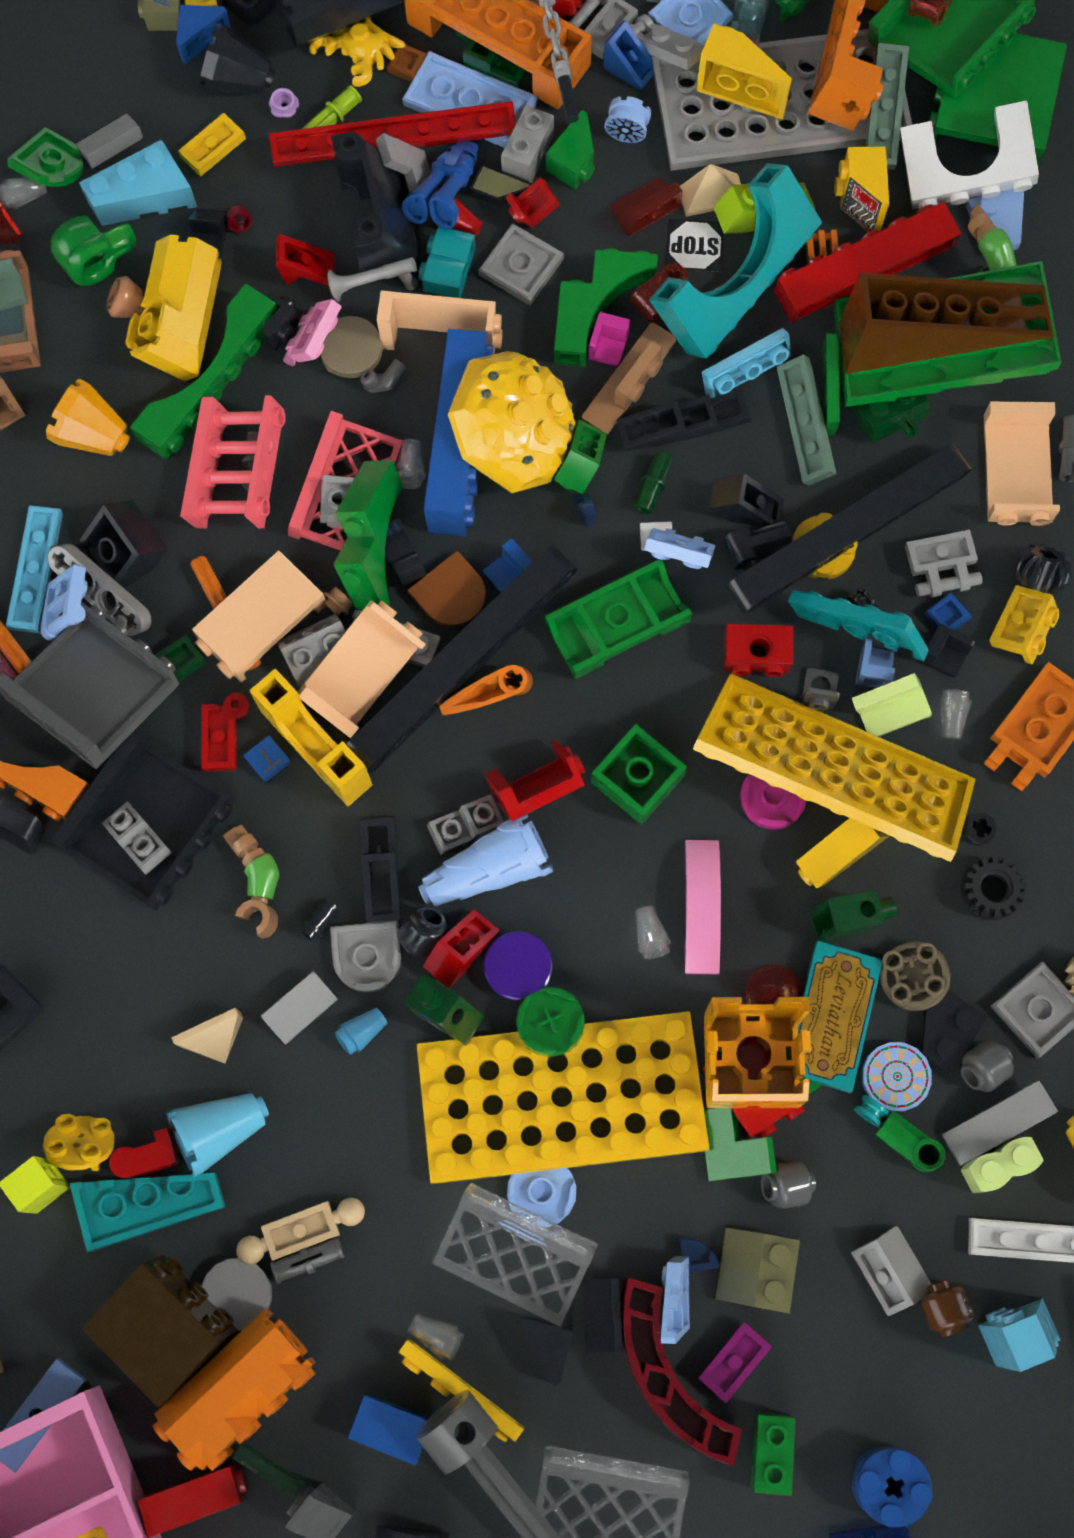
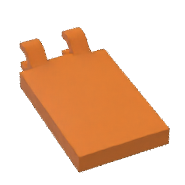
(1037, 727)

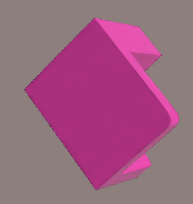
(609, 339)

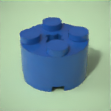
(912, 1489)

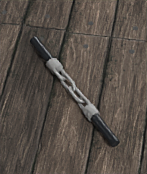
(561, 68)

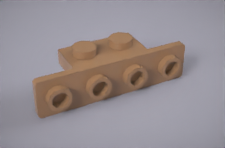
(629, 378)

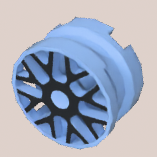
(627, 119)

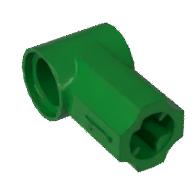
(908, 1140)

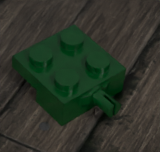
(490, 63)
(886, 418)

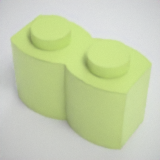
(1007, 1161)

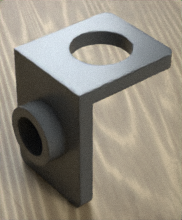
(819, 698)

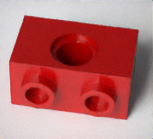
(774, 639)

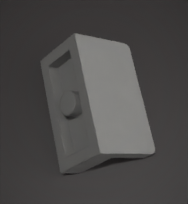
(892, 1271)

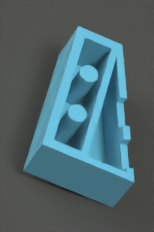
(138, 186)
(1020, 1336)

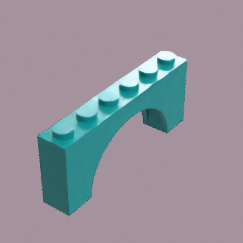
(782, 227)

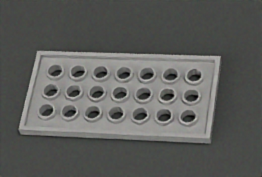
(745, 144)

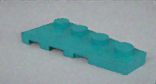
(891, 629)
(133, 1207)

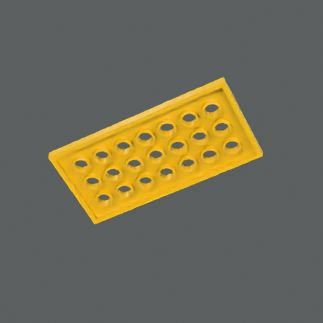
(837, 766)
(585, 1148)

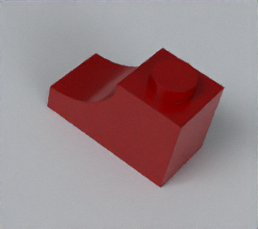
(460, 948)

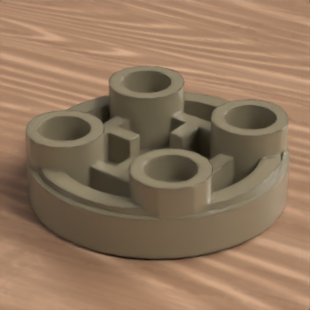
(352, 347)
(915, 976)

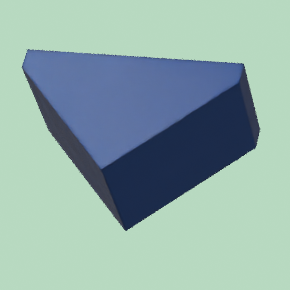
(196, 28)
(627, 57)

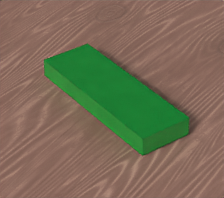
(831, 383)

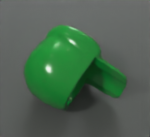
(86, 252)

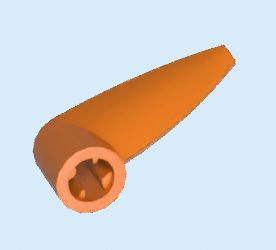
(488, 690)

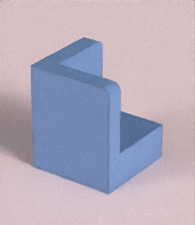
(874, 666)

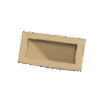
(706, 189)
(212, 1037)

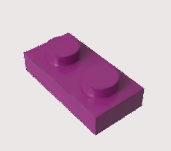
(734, 1362)

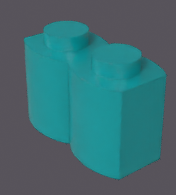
(448, 262)

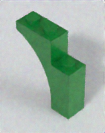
(581, 302)
(365, 520)

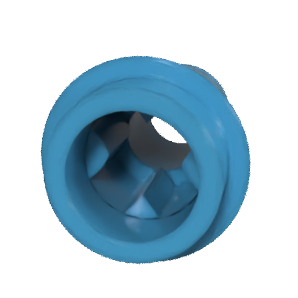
(360, 1030)

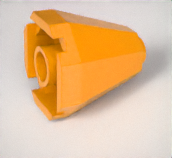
(87, 422)

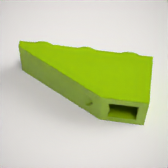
(737, 209)

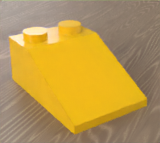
(742, 73)

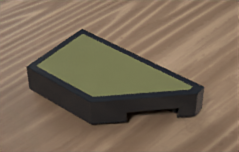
(495, 185)

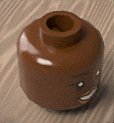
(947, 1308)

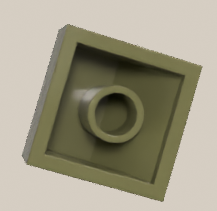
(757, 1270)

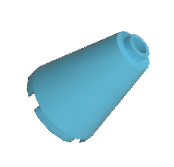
(215, 1128)

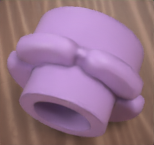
(280, 97)

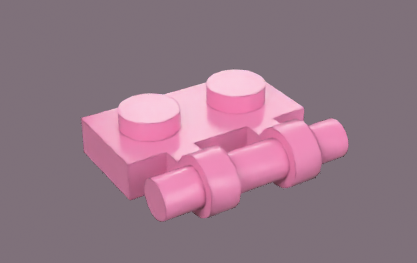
(312, 332)

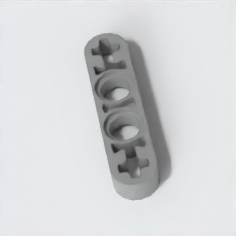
(101, 585)

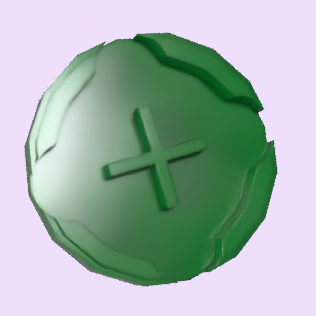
(550, 1022)

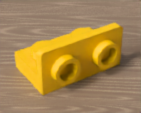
(1025, 623)

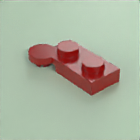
(220, 733)

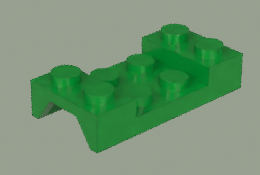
(616, 618)

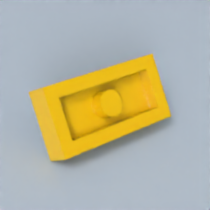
(212, 144)

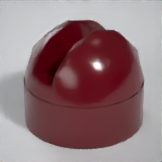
(242, 225)

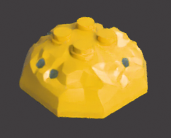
(512, 420)

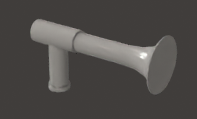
(401, 268)

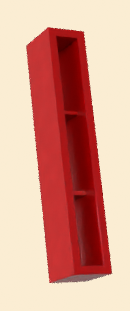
(883, 252)

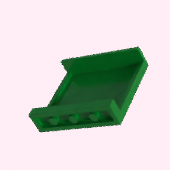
(959, 45)
(1020, 72)

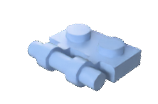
(668, 545)

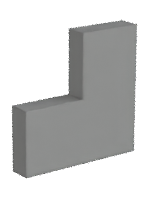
(404, 159)

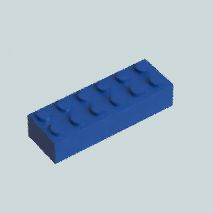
(450, 478)

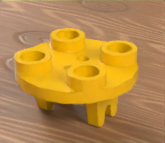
(78, 1142)

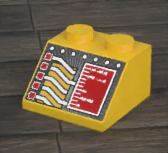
(864, 186)

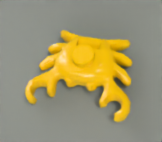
(365, 46)

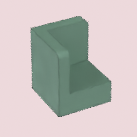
(11, 286)

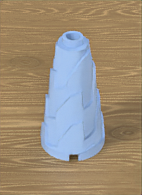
(493, 862)

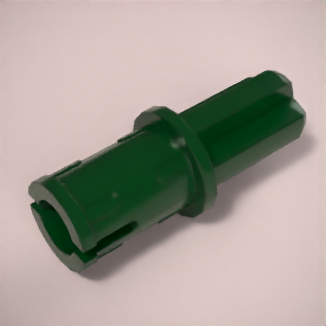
(653, 483)

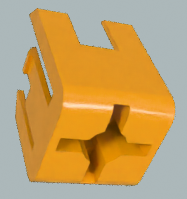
(777, 1032)

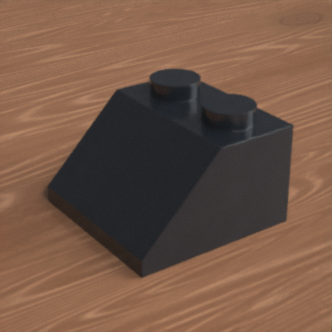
(122, 543)

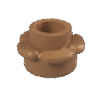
(338, 602)

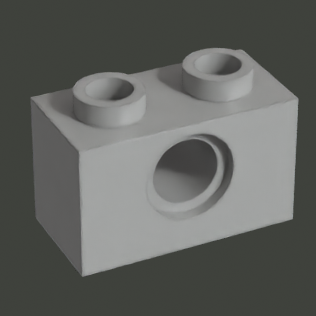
(528, 144)

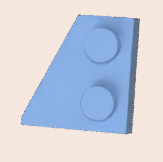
(1004, 211)

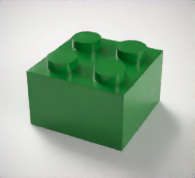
(638, 774)

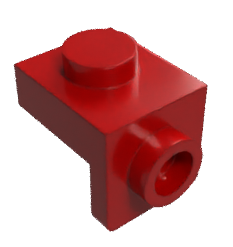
(533, 203)

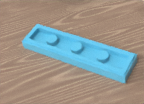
(33, 569)

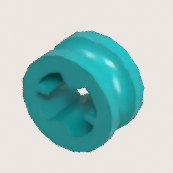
(871, 1111)

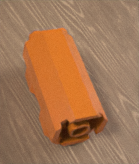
(233, 1393)

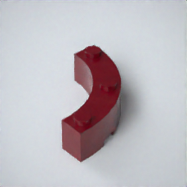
(658, 1381)

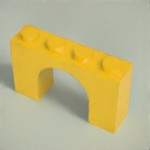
(332, 762)

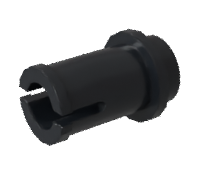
(319, 920)

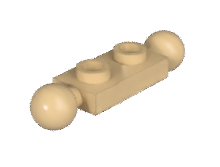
(300, 1230)

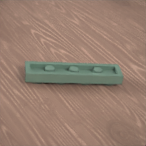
(886, 113)
(806, 420)

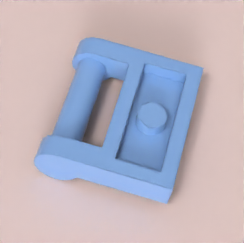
(64, 596)

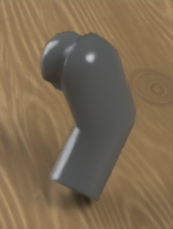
(385, 381)

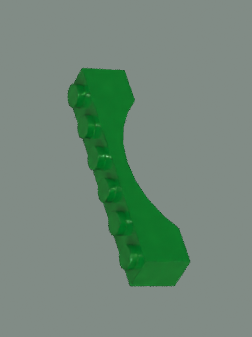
(169, 420)

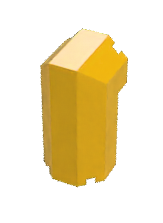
(177, 307)

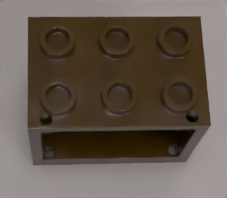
(160, 1328)

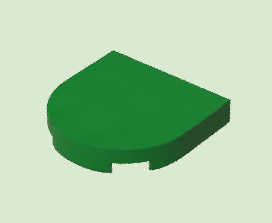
(48, 160)

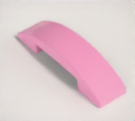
(702, 907)

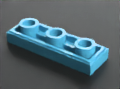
(747, 364)

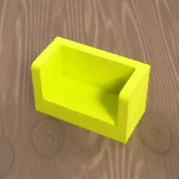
(34, 1185)

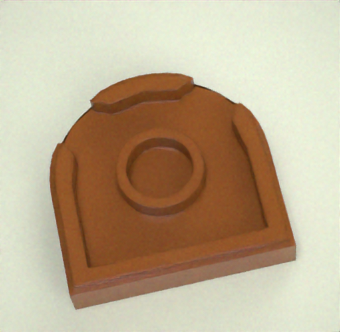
(450, 592)

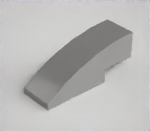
(999, 1122)

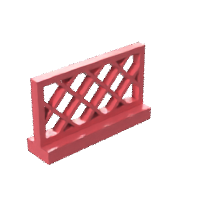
(322, 465)

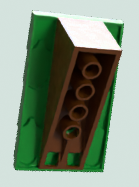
(943, 333)

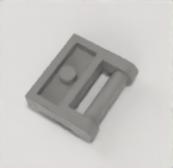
(604, 22)

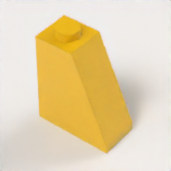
(838, 852)

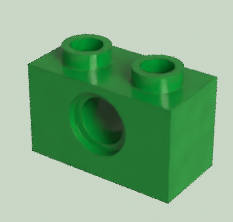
(772, 1453)

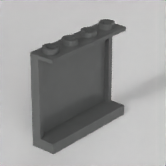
(92, 686)

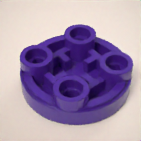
(517, 965)

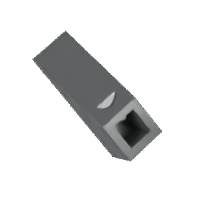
(318, 1513)

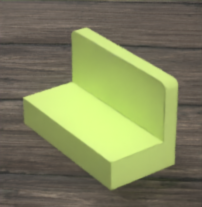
(892, 705)

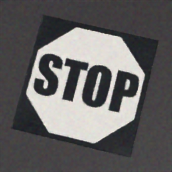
(695, 244)

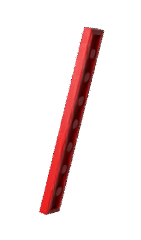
(415, 129)

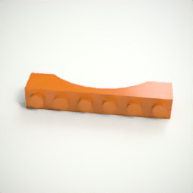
(48, 786)

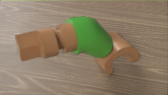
(992, 241)
(262, 879)

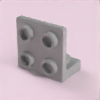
(310, 646)

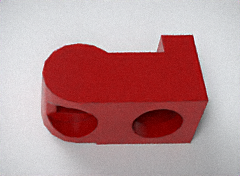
(146, 1159)

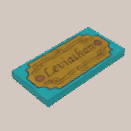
(841, 999)

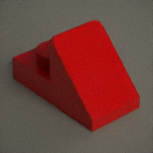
(302, 260)

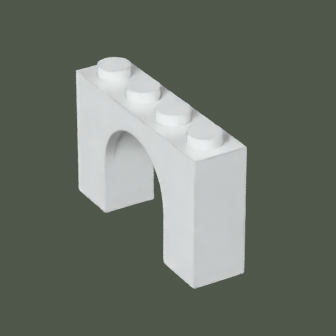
(1012, 169)

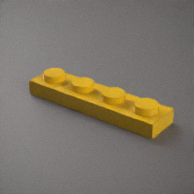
(448, 1382)

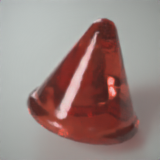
(770, 983)

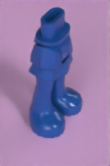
(453, 173)

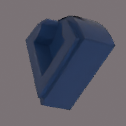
(585, 509)
(699, 1254)

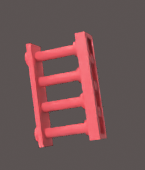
(205, 456)

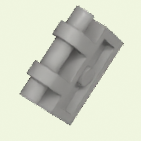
(939, 554)

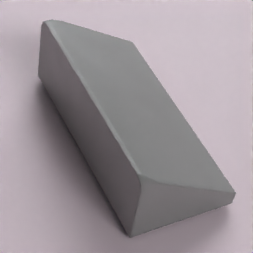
(109, 140)
(299, 1008)

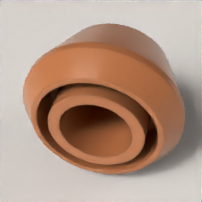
(124, 298)

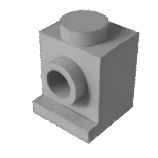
(332, 488)

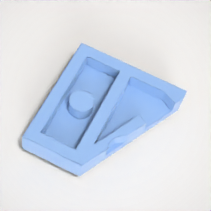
(676, 1299)

